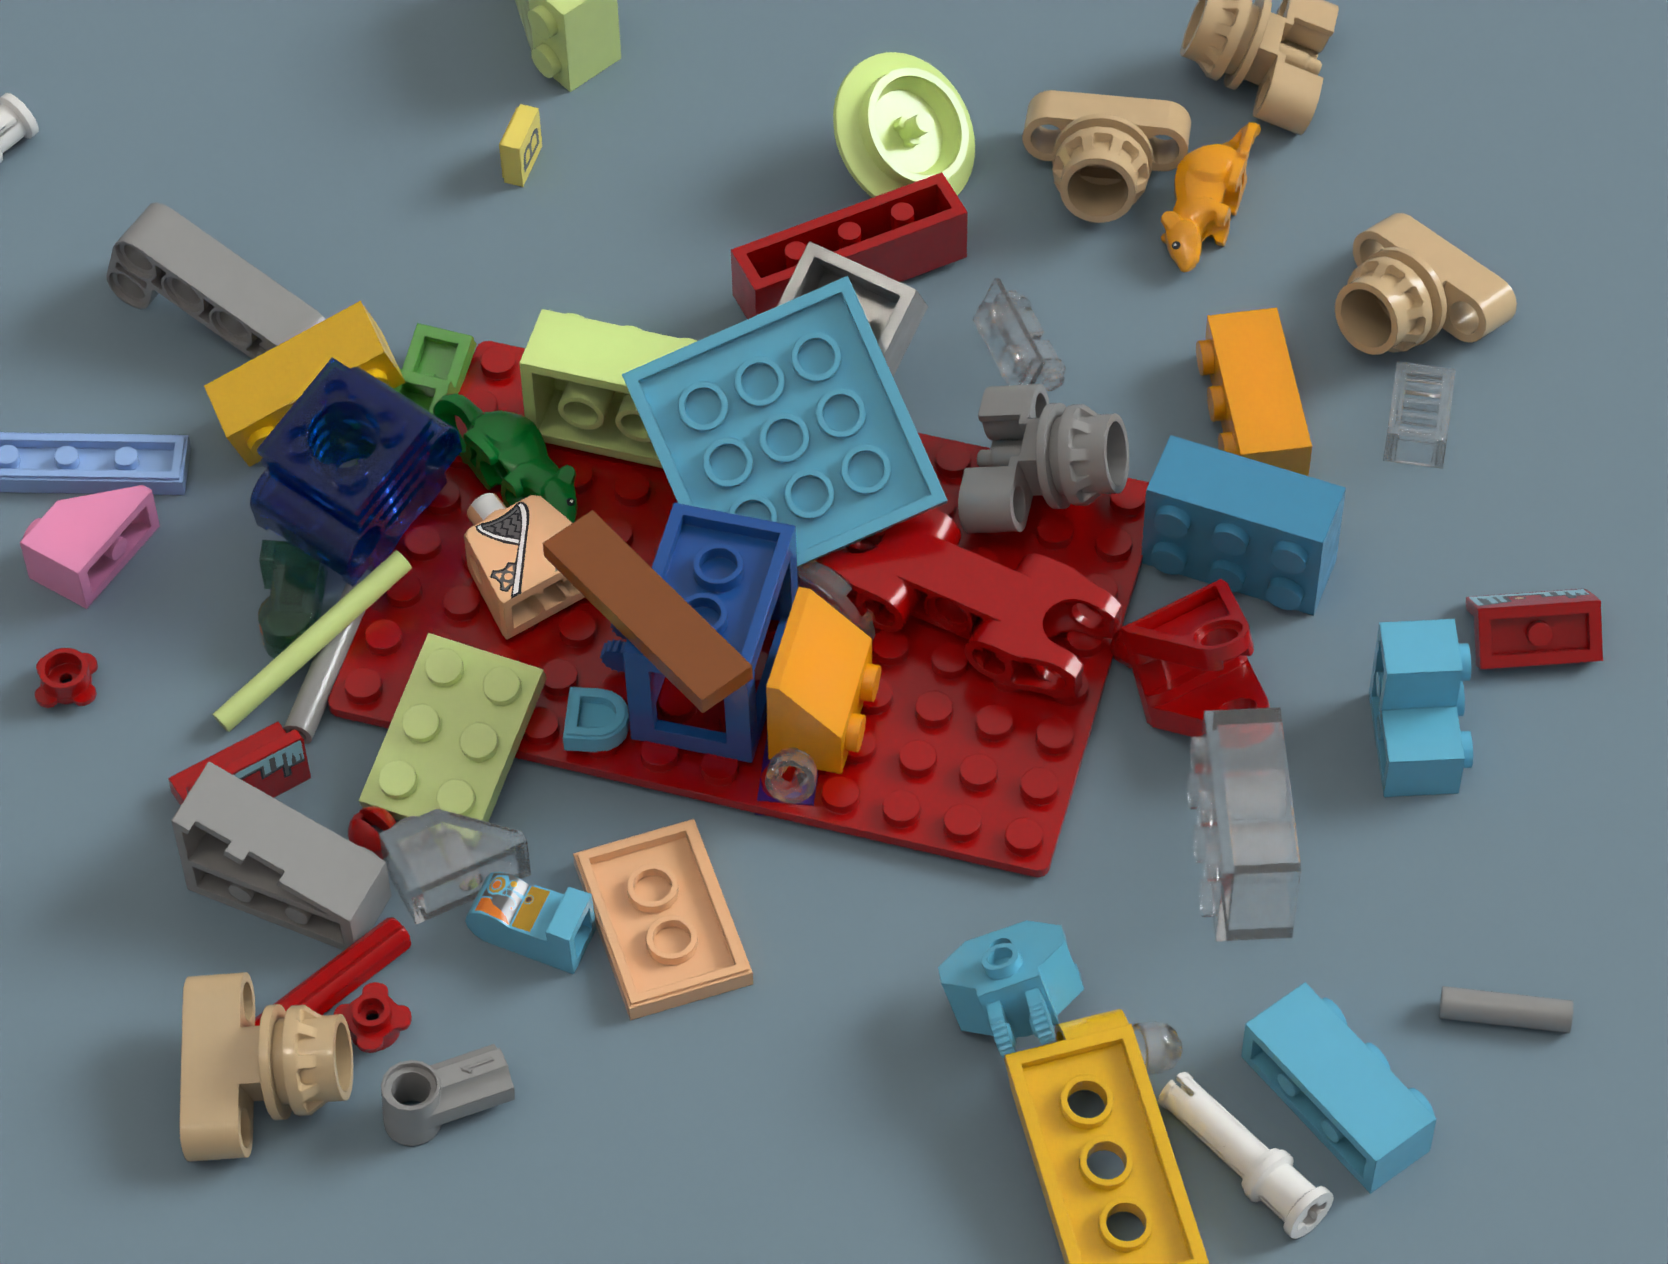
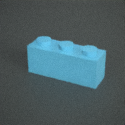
(1339, 1086)

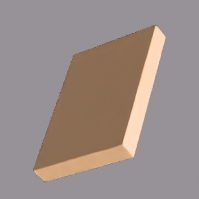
(663, 919)

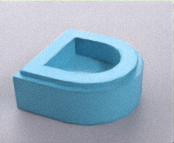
(595, 720)

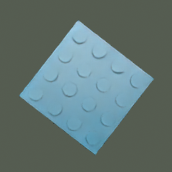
(790, 424)

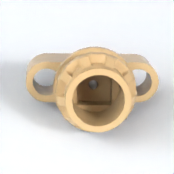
(1264, 49)
(1104, 147)
(1413, 287)
(228, 1063)

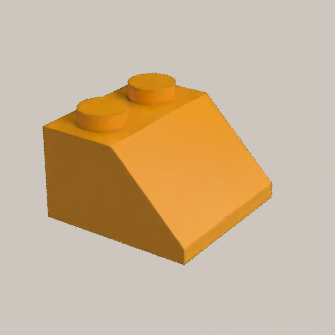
(820, 684)

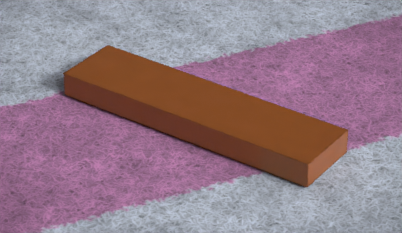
(648, 611)

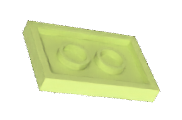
(453, 732)

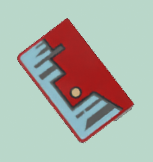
(1536, 628)
(265, 760)

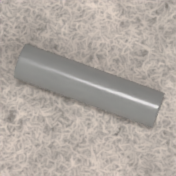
(1506, 1009)

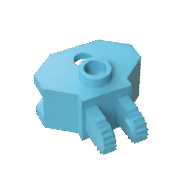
(1012, 983)

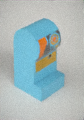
(533, 920)

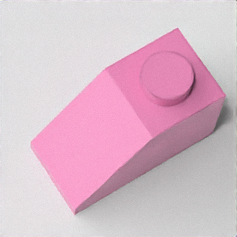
(88, 541)

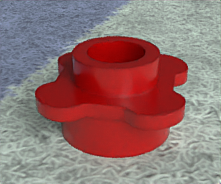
(63, 665)
(378, 1033)

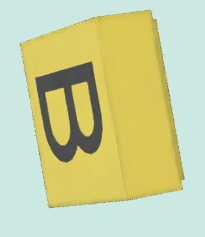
(520, 145)

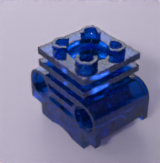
(360, 511)

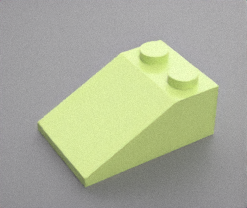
(571, 37)

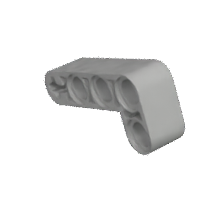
(206, 280)

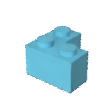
(1417, 705)

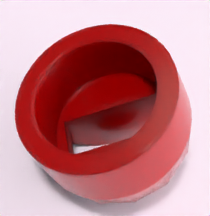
(361, 830)

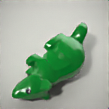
(510, 453)

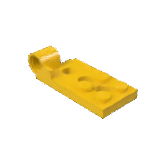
(1105, 1058)

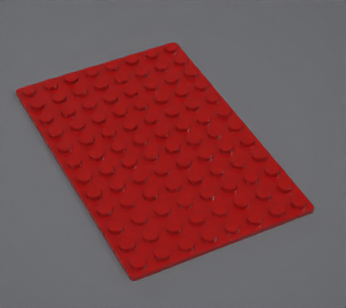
(944, 750)

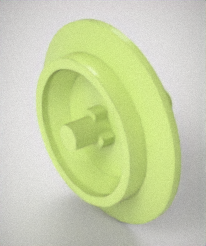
(902, 124)

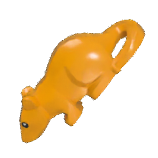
(1206, 194)

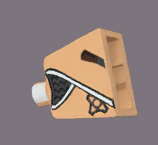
(510, 562)

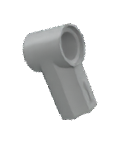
(445, 1092)

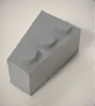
(276, 861)

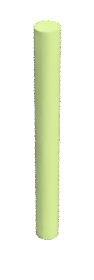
(312, 641)

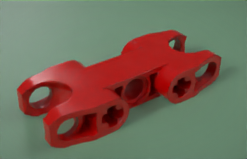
(997, 609)

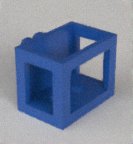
(738, 579)

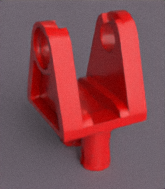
(1191, 660)

